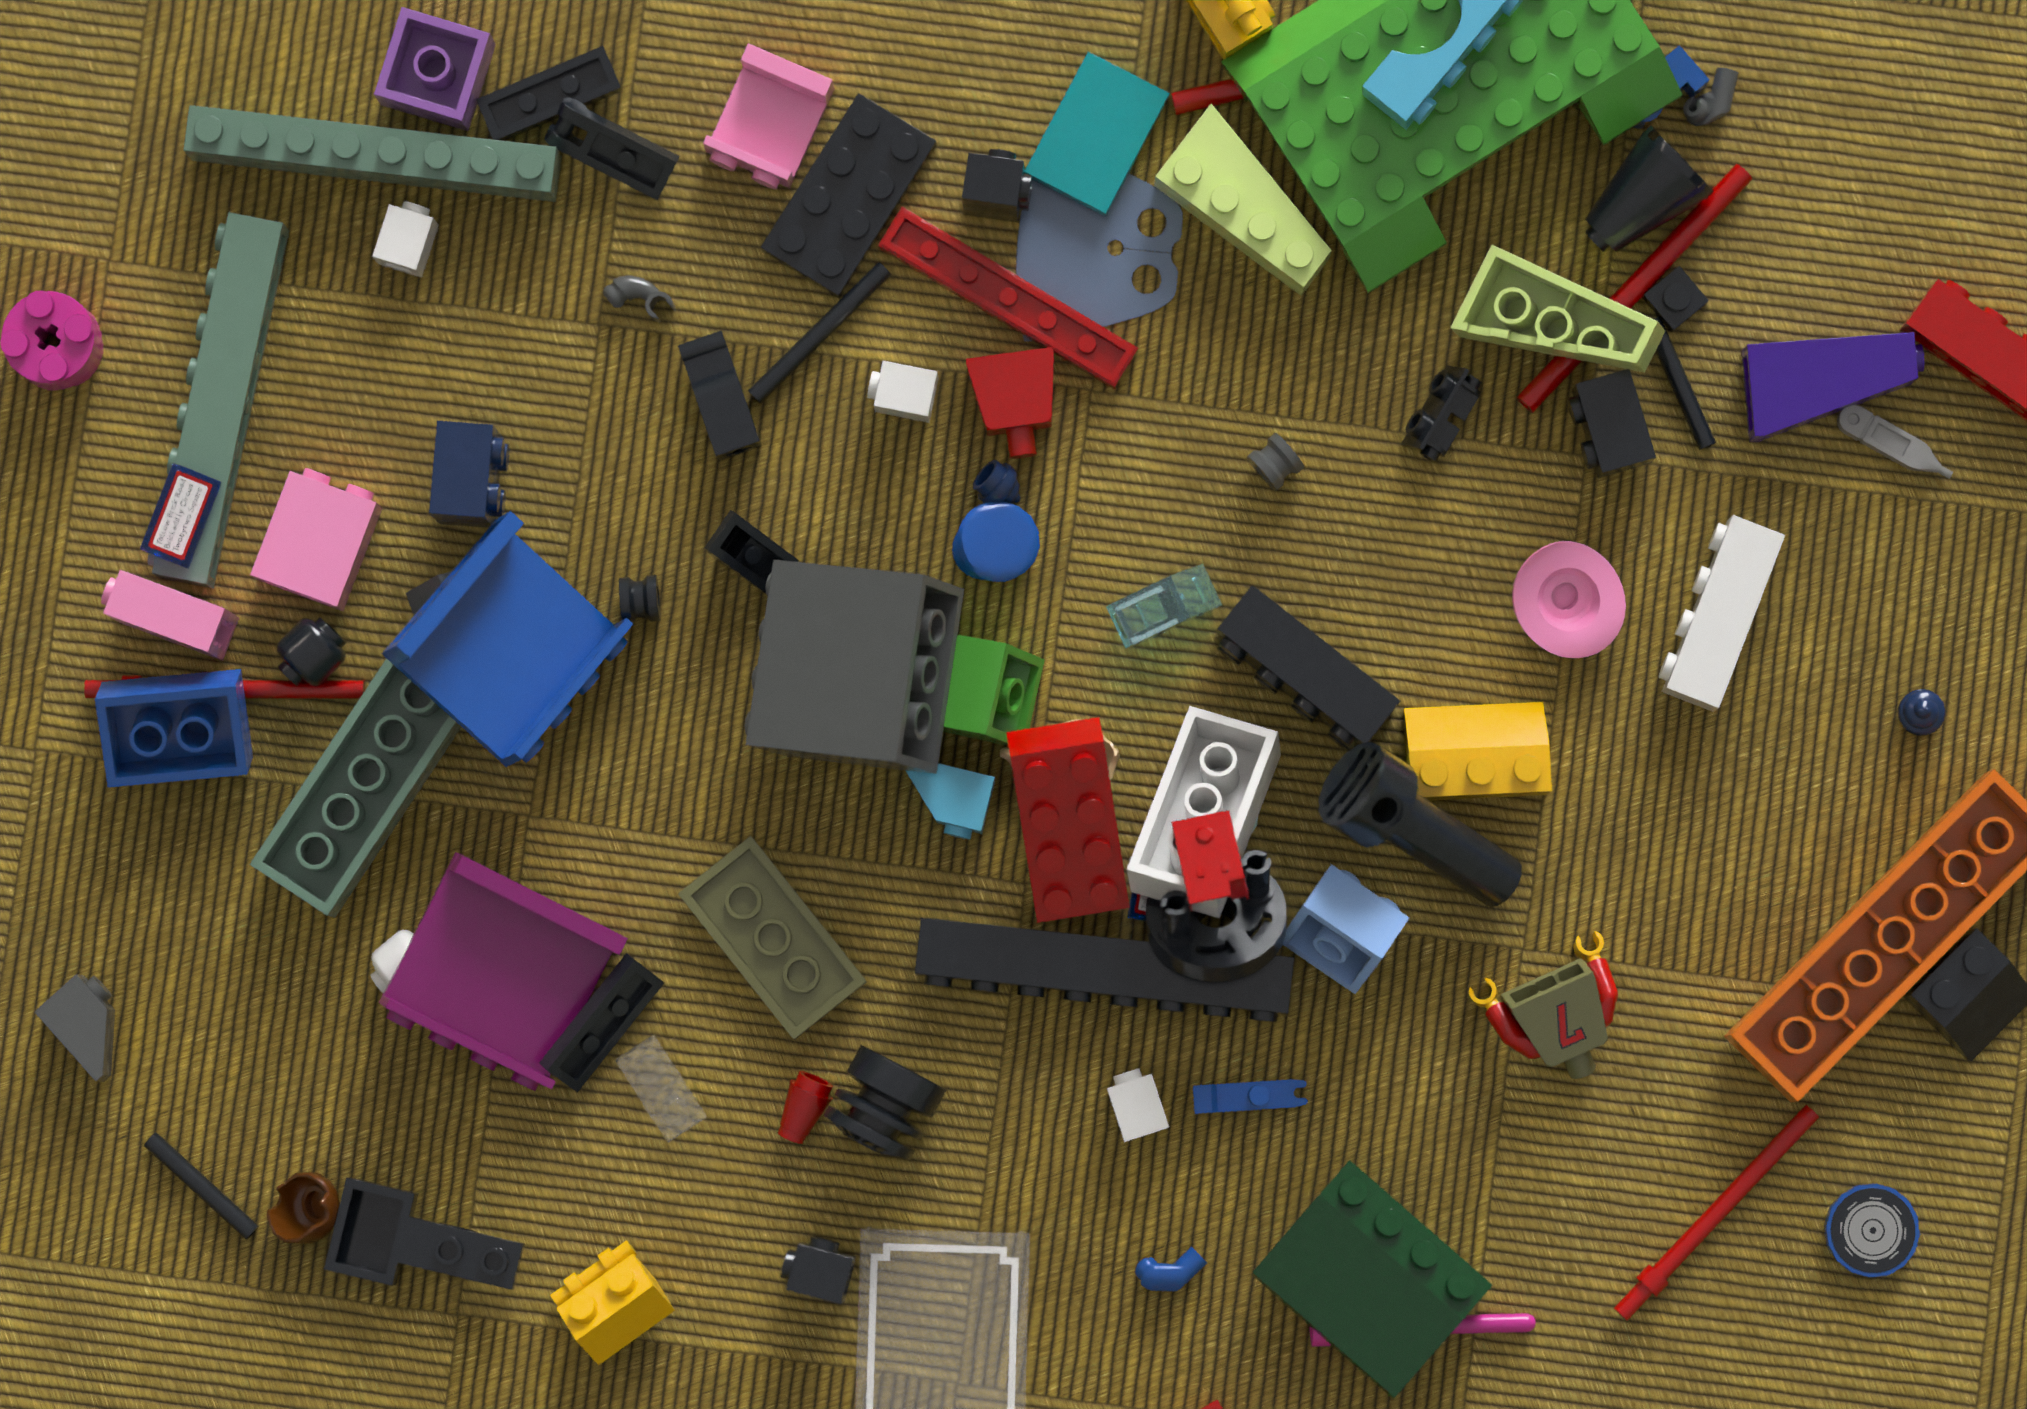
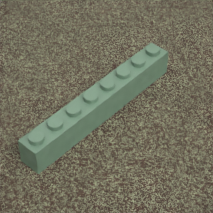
(372, 153)
(226, 375)

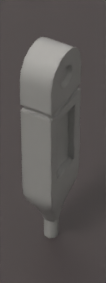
(1889, 440)

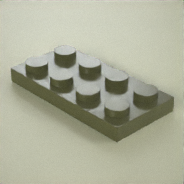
(772, 937)

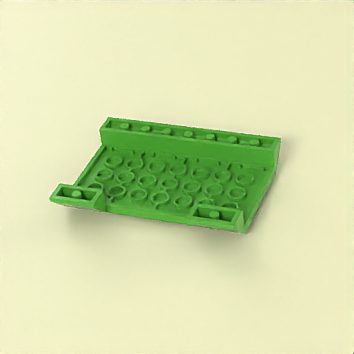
(1373, 172)

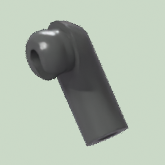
(1714, 104)

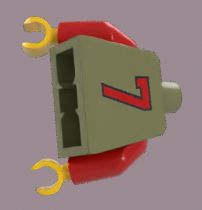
(1558, 1012)

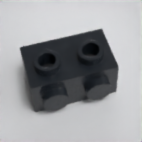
(996, 186)
(1611, 424)
(819, 1270)

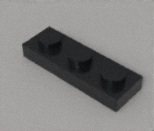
(538, 97)
(601, 1022)

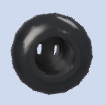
(311, 652)

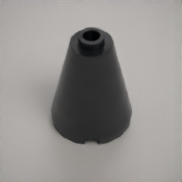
(1644, 193)

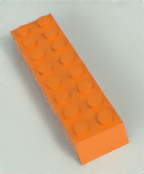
(1887, 939)

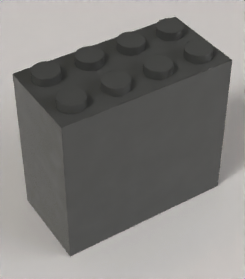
(854, 666)

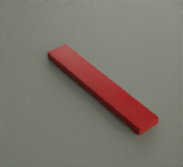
(1008, 297)

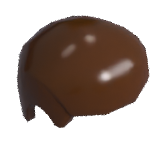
(304, 1209)

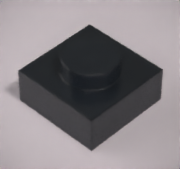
(1675, 299)

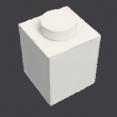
(406, 238)
(903, 391)
(1137, 1105)

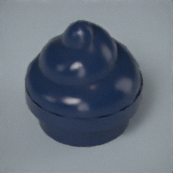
(997, 483)
(1921, 712)

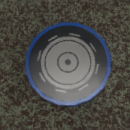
(1871, 1230)

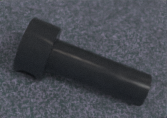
(1376, 799)

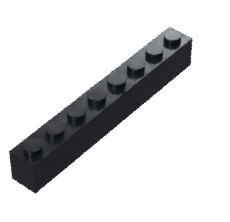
(1087, 967)

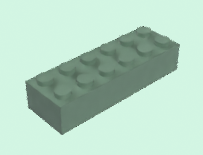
(357, 792)

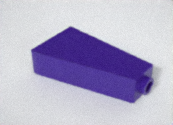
(1815, 378)

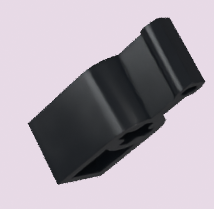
(719, 396)

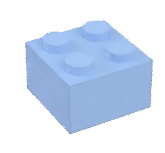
(1344, 928)

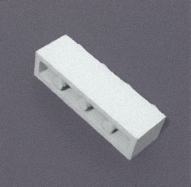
(1722, 613)

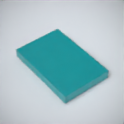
(1096, 134)

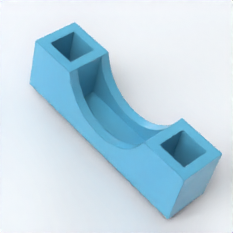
(1408, 82)

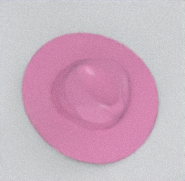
(1569, 599)

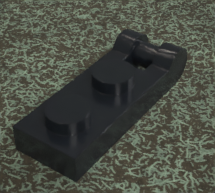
(611, 149)

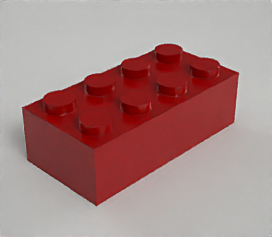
(1068, 819)

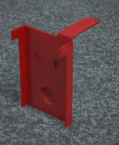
(1209, 857)

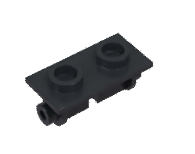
(1450, 393)

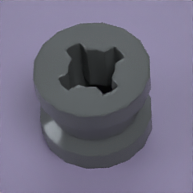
(1275, 461)

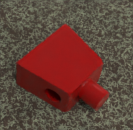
(1014, 395)

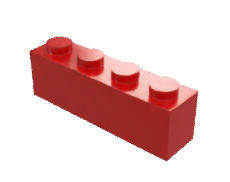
(1972, 343)

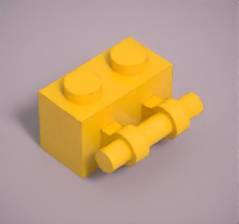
(1233, 22)
(611, 1302)

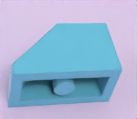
(955, 798)

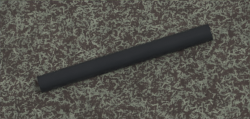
(819, 332)

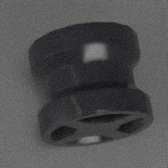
(640, 598)

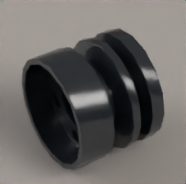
(884, 1103)

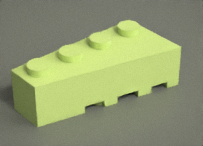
(1238, 199)
(1547, 314)

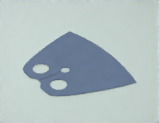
(1068, 256)

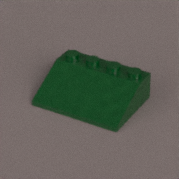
(1371, 1279)

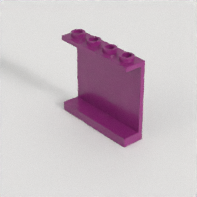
(498, 970)

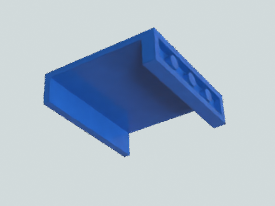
(505, 644)

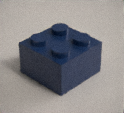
(468, 474)

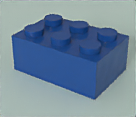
(174, 728)

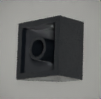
(1970, 994)

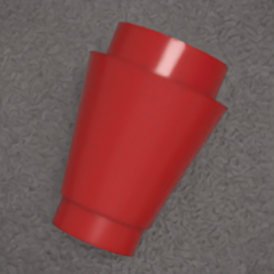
(804, 1105)

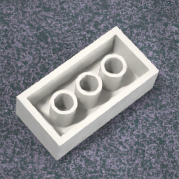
(1211, 770)

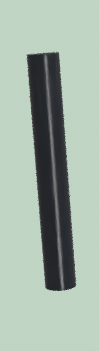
(1684, 391)
(201, 1186)

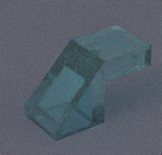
(1163, 605)

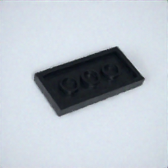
(848, 195)

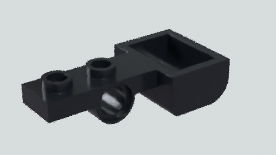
(379, 1234)

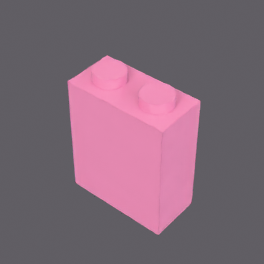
(317, 538)
(169, 614)

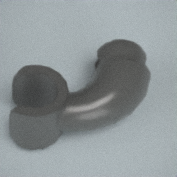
(634, 287)

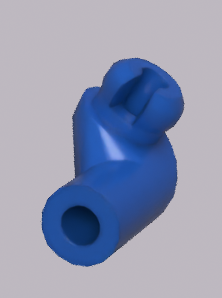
(1169, 1277)

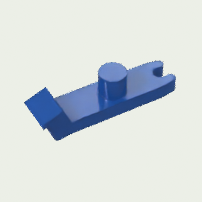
(1247, 1096)

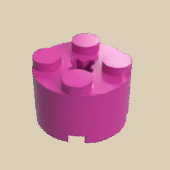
(55, 315)

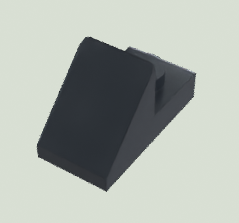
(746, 550)

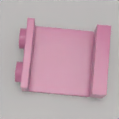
(769, 118)

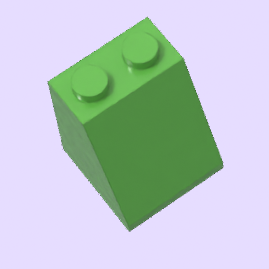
(991, 689)

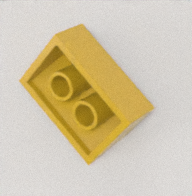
(1479, 750)

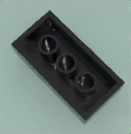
(1305, 669)

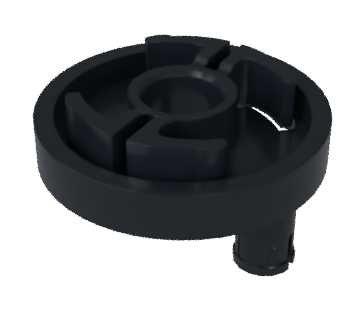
(1178, 933)

